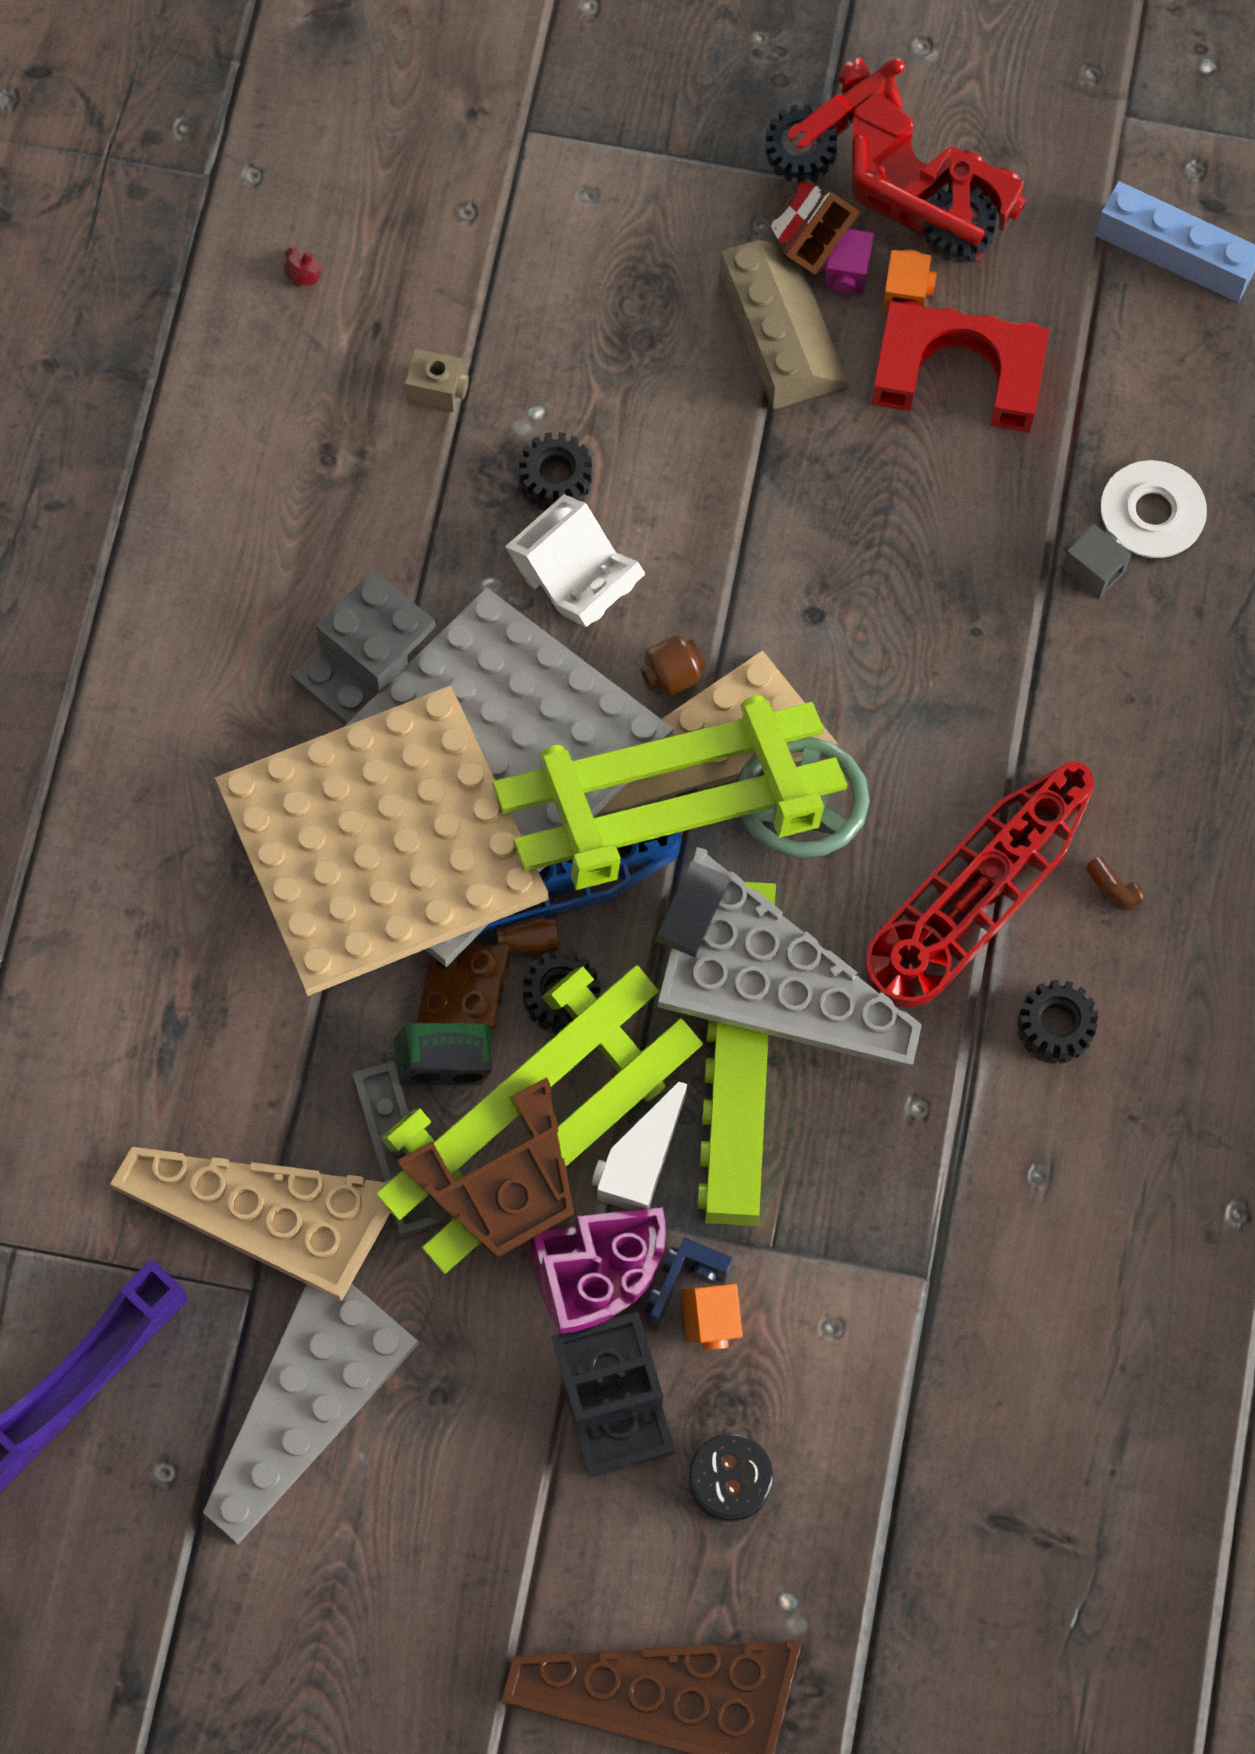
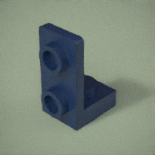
(705, 1266)

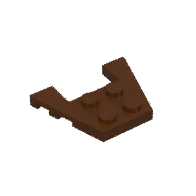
(511, 1194)

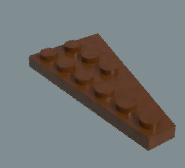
(665, 1697)

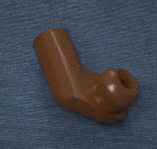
(1107, 881)

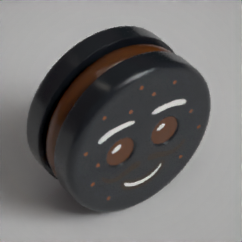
(730, 1477)

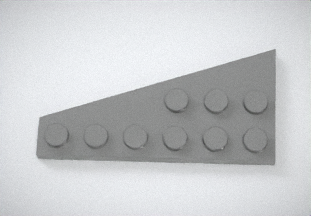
(316, 1383)

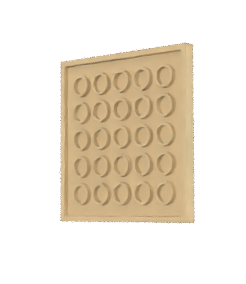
(379, 840)

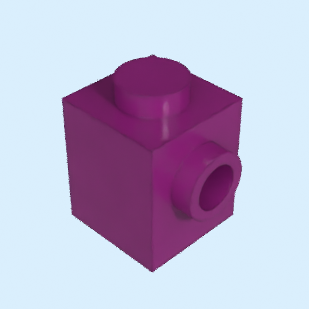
(849, 263)

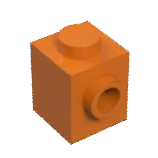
(909, 278)
(711, 1315)

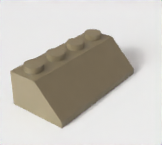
(780, 323)

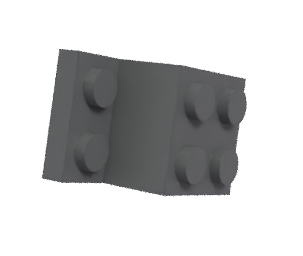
(362, 647)

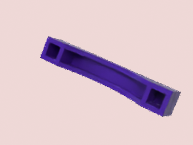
(114, 1340)

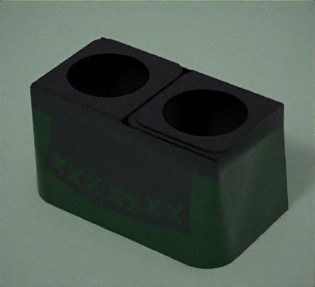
(443, 1054)

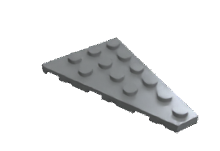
(781, 983)

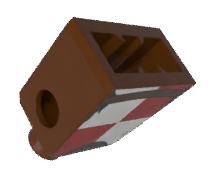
(812, 224)

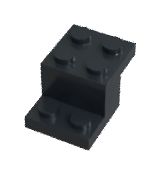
(613, 1395)

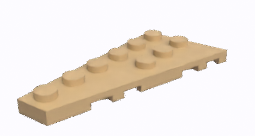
(709, 708)
(279, 1215)

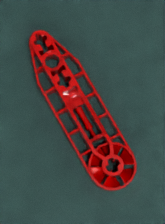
(997, 865)

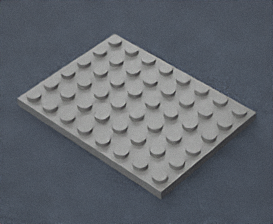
(520, 698)

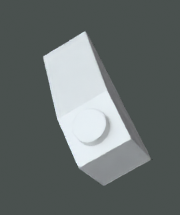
(639, 1156)

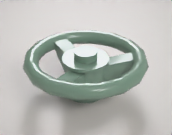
(831, 823)

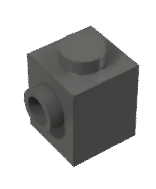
(1096, 559)

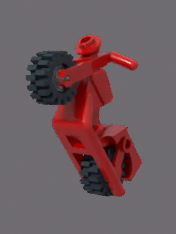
(887, 171)

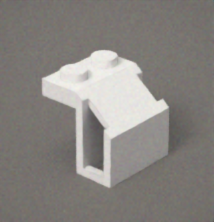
(573, 561)

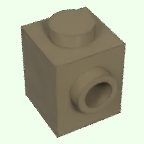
(435, 380)

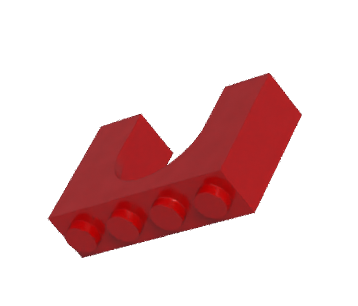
(1011, 348)

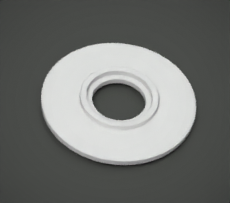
(1161, 478)

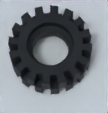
(549, 451)
(537, 980)
(1057, 1046)

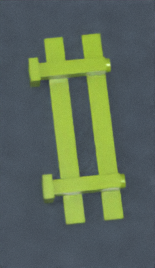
(595, 841)
(594, 1025)

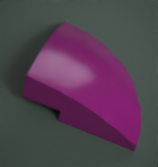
(597, 1265)

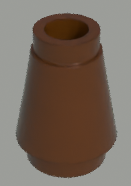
(530, 935)

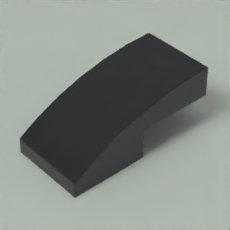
(693, 909)

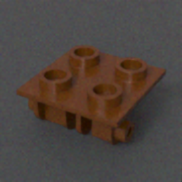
(466, 988)

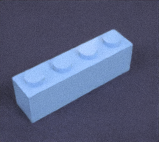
(1177, 241)

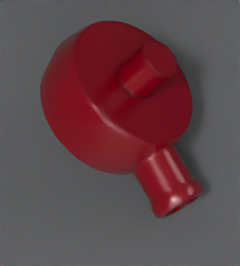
(301, 267)

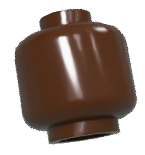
(672, 666)

